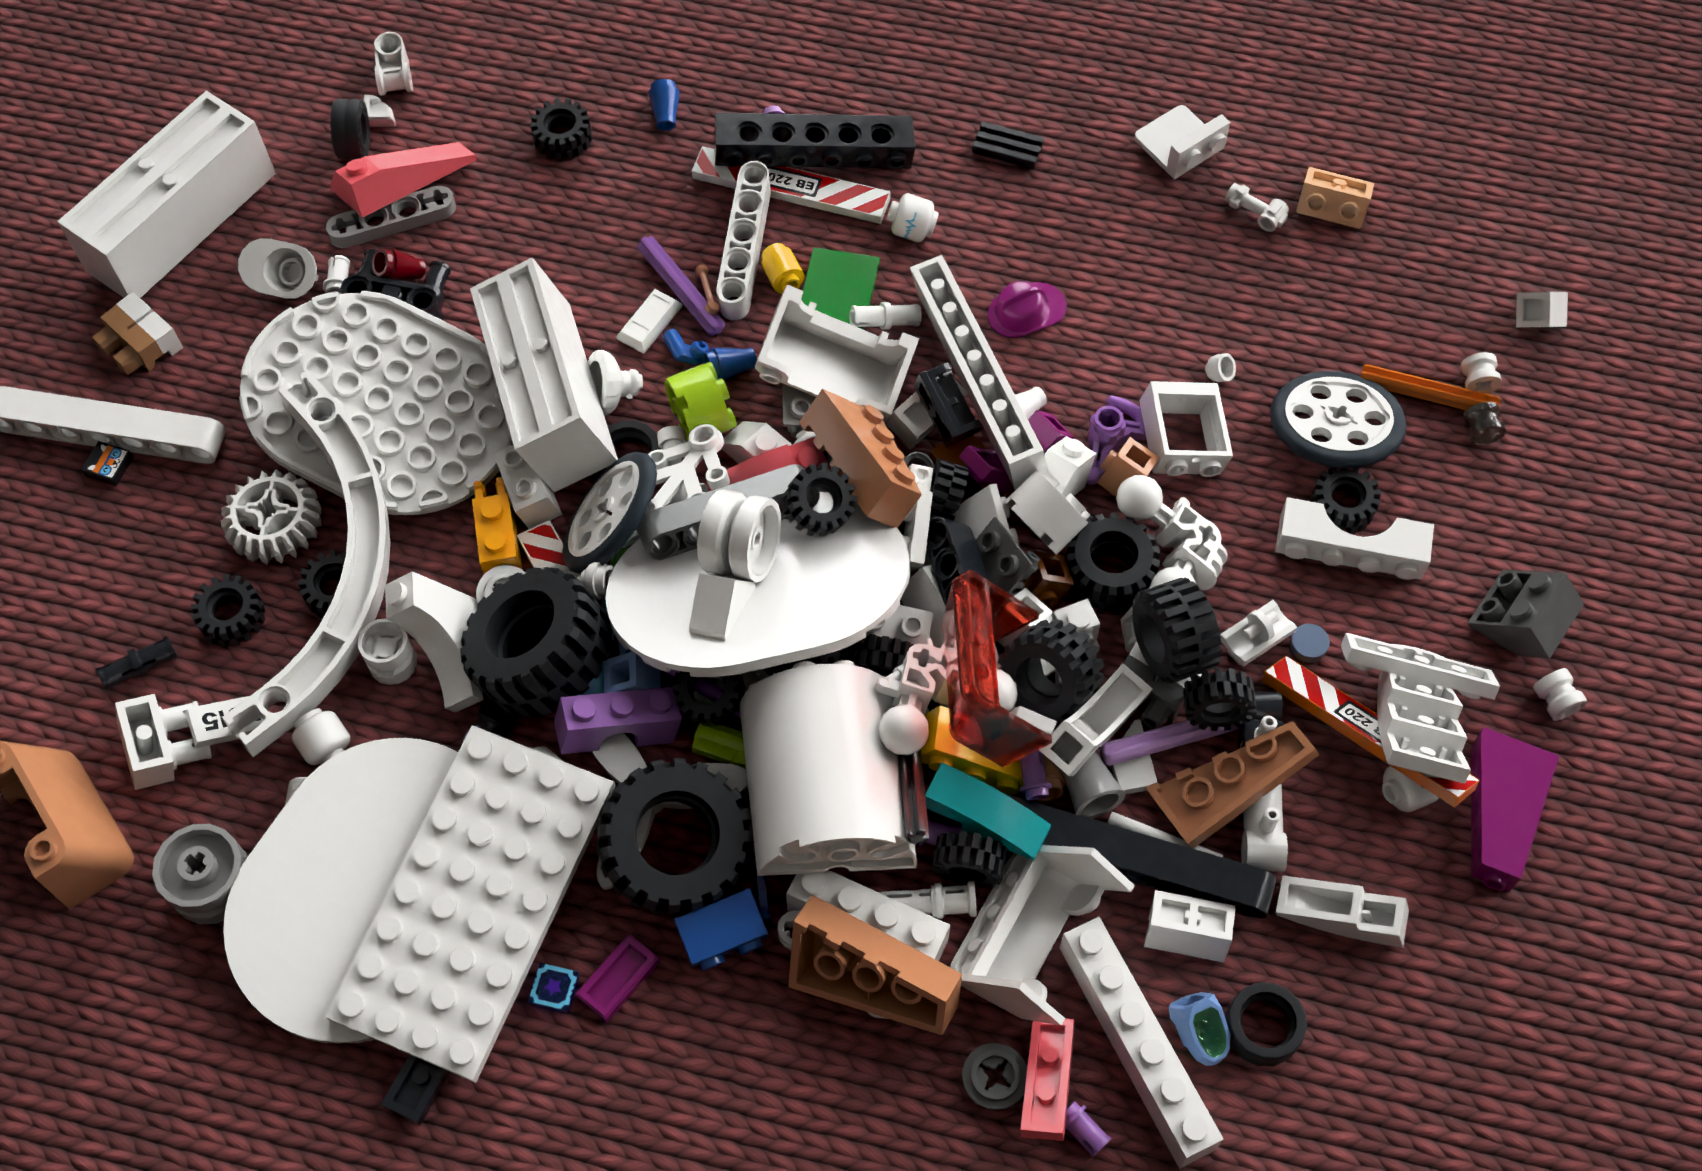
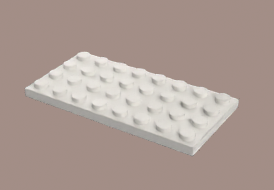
(471, 903)

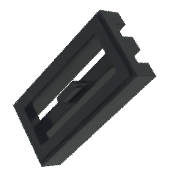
(1009, 141)

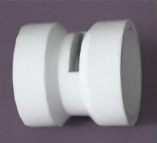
(1561, 697)

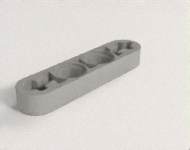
(392, 222)

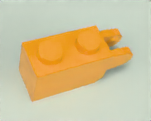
(495, 527)

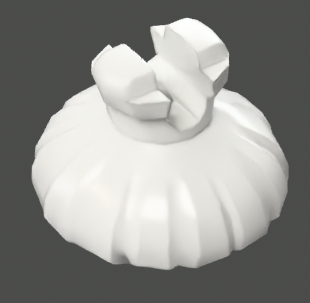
(611, 381)

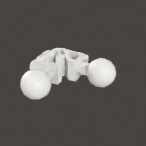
(1194, 539)
(912, 686)

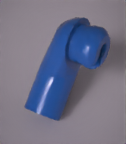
(683, 352)

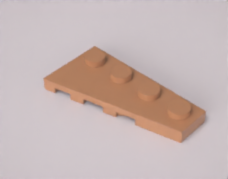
(1217, 792)

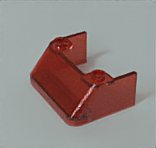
(972, 622)

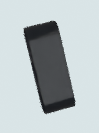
(952, 552)

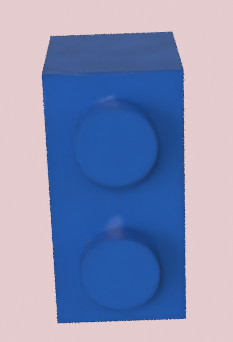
(721, 929)

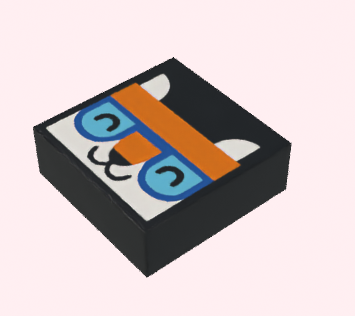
(107, 463)

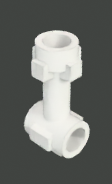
(1269, 215)

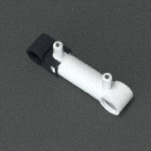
(1263, 837)

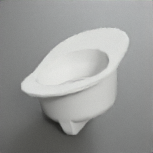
(277, 268)

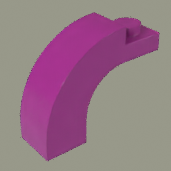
(985, 464)

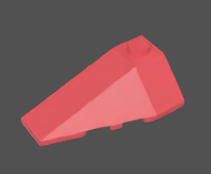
(387, 177)

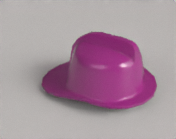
(1026, 308)

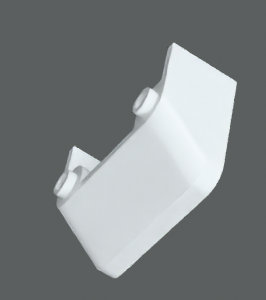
(1024, 921)

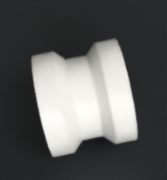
(1481, 372)

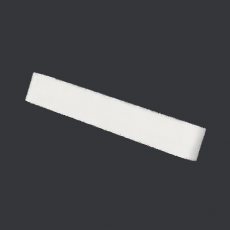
(120, 425)

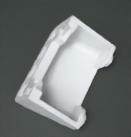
(829, 354)

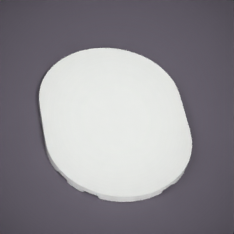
(405, 381)
(808, 605)
(323, 876)

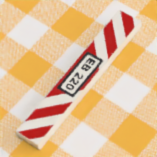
(803, 188)

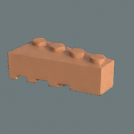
(866, 453)
(869, 969)

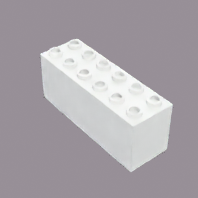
(168, 196)
(543, 376)

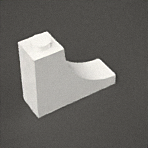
(436, 620)

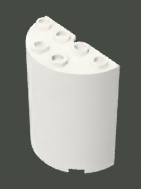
(820, 774)

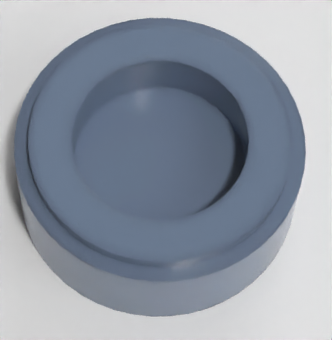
(1309, 643)

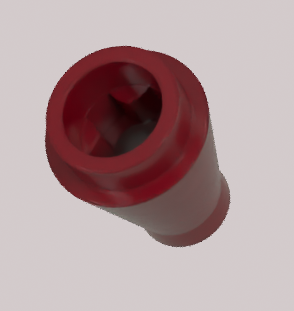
(397, 265)

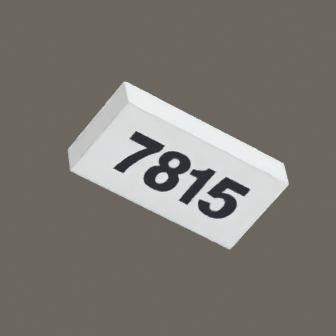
(208, 725)

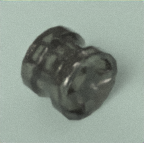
(1484, 423)

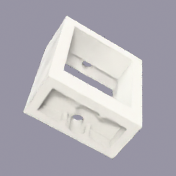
(1186, 399)

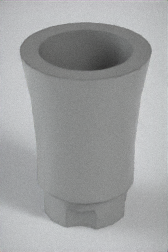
(1093, 789)

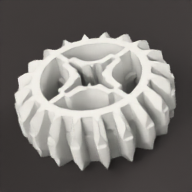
(280, 526)

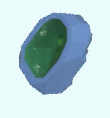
(1201, 1027)

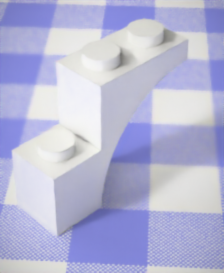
(1096, 720)

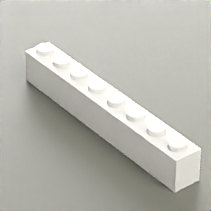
(978, 371)

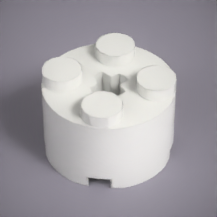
(1047, 511)

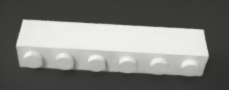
(1140, 1043)

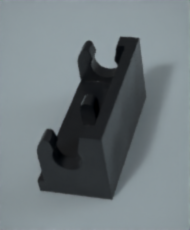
(946, 405)

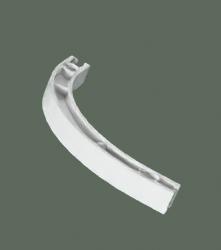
(361, 586)

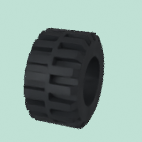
(1117, 539)
(1176, 630)
(1068, 654)

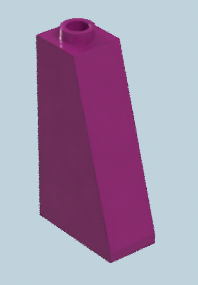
(1506, 805)

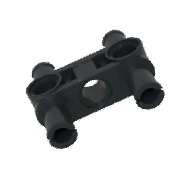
(425, 296)

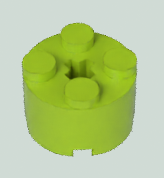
(699, 399)

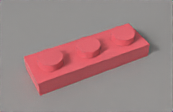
(1048, 1080)

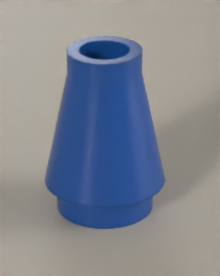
(664, 103)
(730, 360)

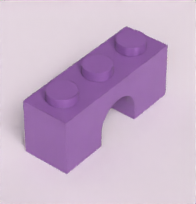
(589, 719)

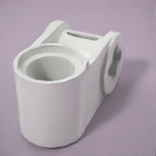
(392, 64)

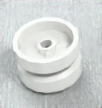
(739, 535)

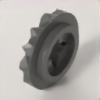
(991, 1057)

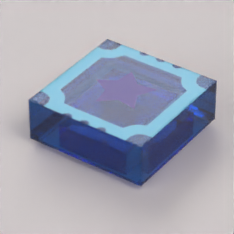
(554, 988)

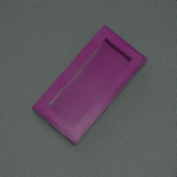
(617, 978)

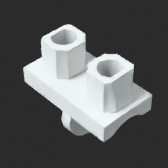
(1257, 633)

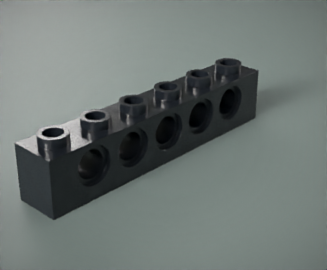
(814, 140)

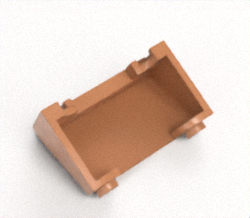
(82, 842)

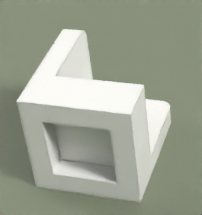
(1541, 309)

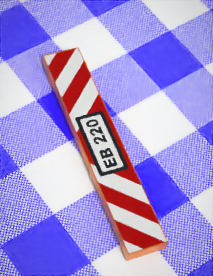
(1352, 721)

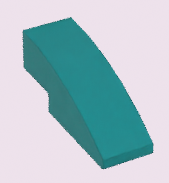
(986, 811)

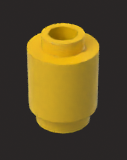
(781, 267)

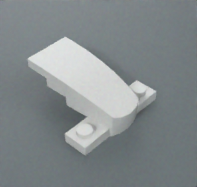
(1419, 705)

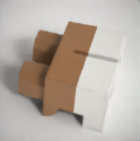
(139, 332)

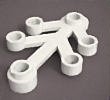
(702, 443)

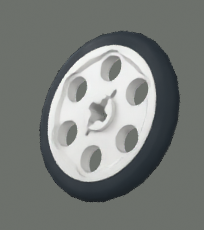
(1324, 421)
(626, 492)

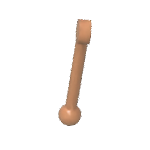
(711, 307)

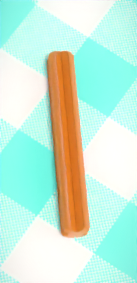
(1425, 388)

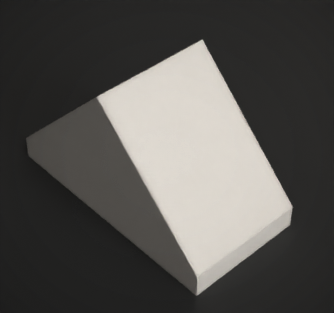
(718, 604)

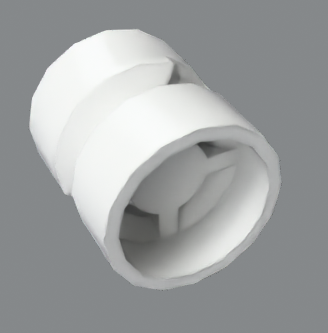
(387, 651)

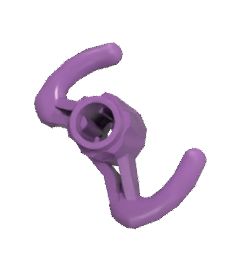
(1111, 431)

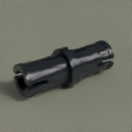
(136, 663)

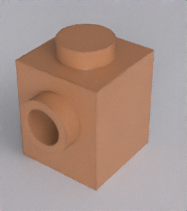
(1129, 461)

